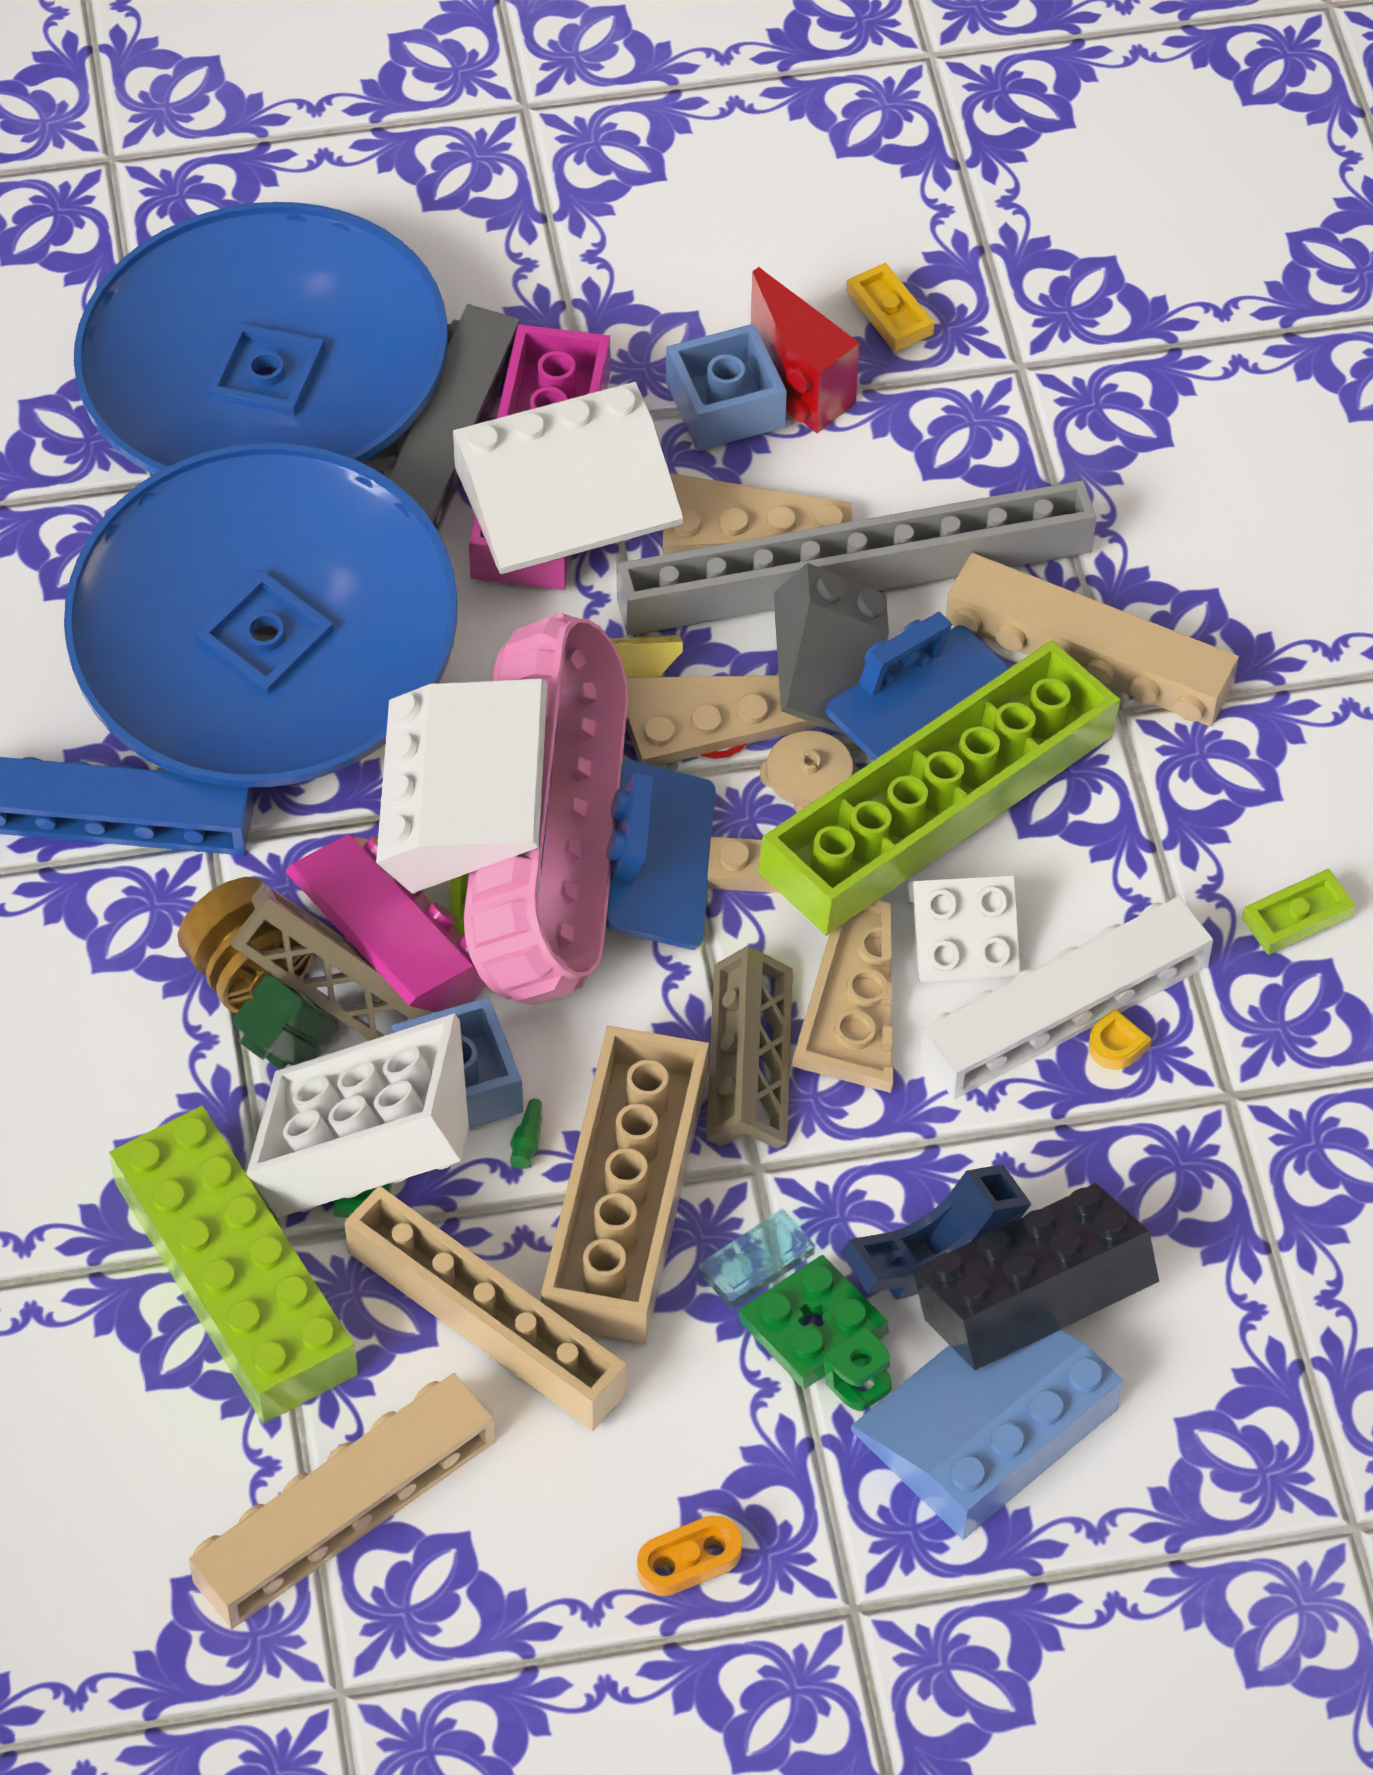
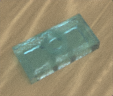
(757, 1259)

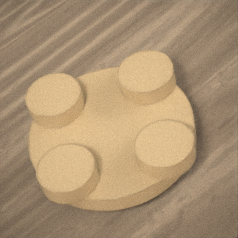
(806, 767)

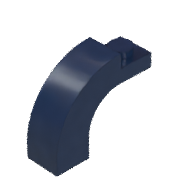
(977, 1204)

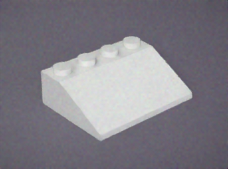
(566, 477)
(461, 778)
(362, 1118)

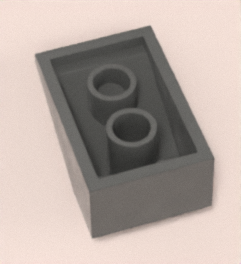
(822, 639)

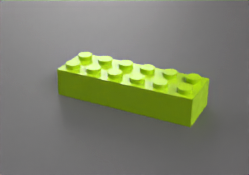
(233, 1264)

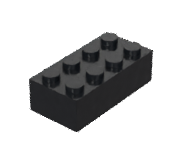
(1036, 1275)

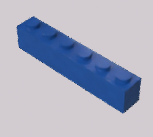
(122, 806)

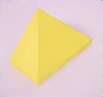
(648, 655)

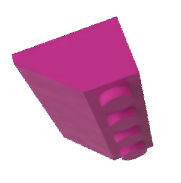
(392, 928)

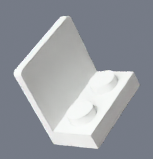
(965, 928)

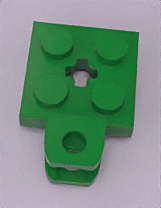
(842, 1349)

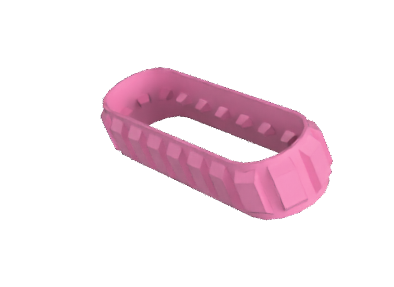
(552, 942)

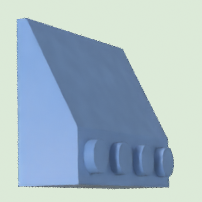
(987, 1433)

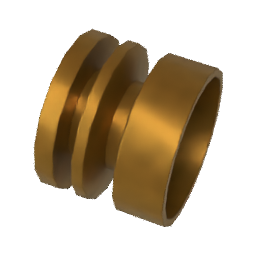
(207, 937)

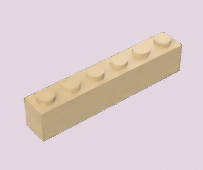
(1109, 643)
(486, 1308)
(341, 1499)

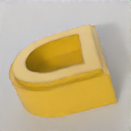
(1117, 1041)

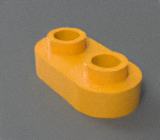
(686, 1554)

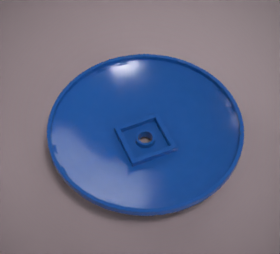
(252, 286)
(243, 543)

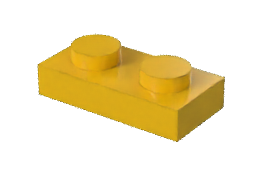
(890, 307)

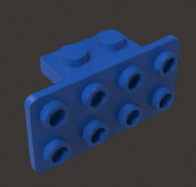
(912, 683)
(660, 854)

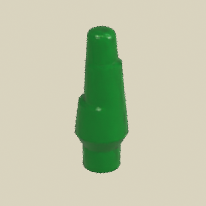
(527, 1135)

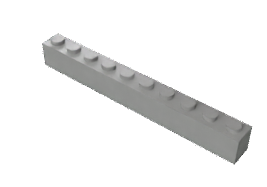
(871, 551)

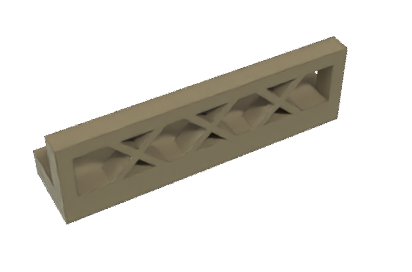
(334, 951)
(738, 1043)

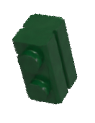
(283, 1024)

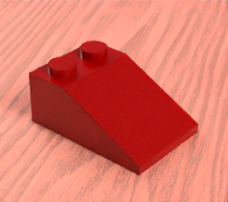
(808, 352)

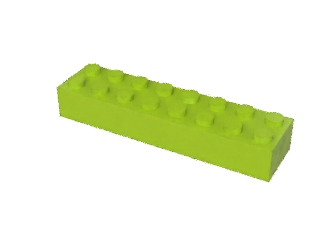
(937, 787)

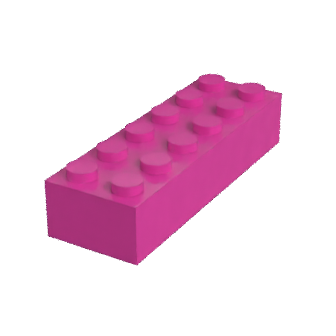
(543, 370)

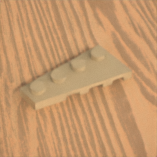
(734, 512)
(700, 715)
(849, 1011)

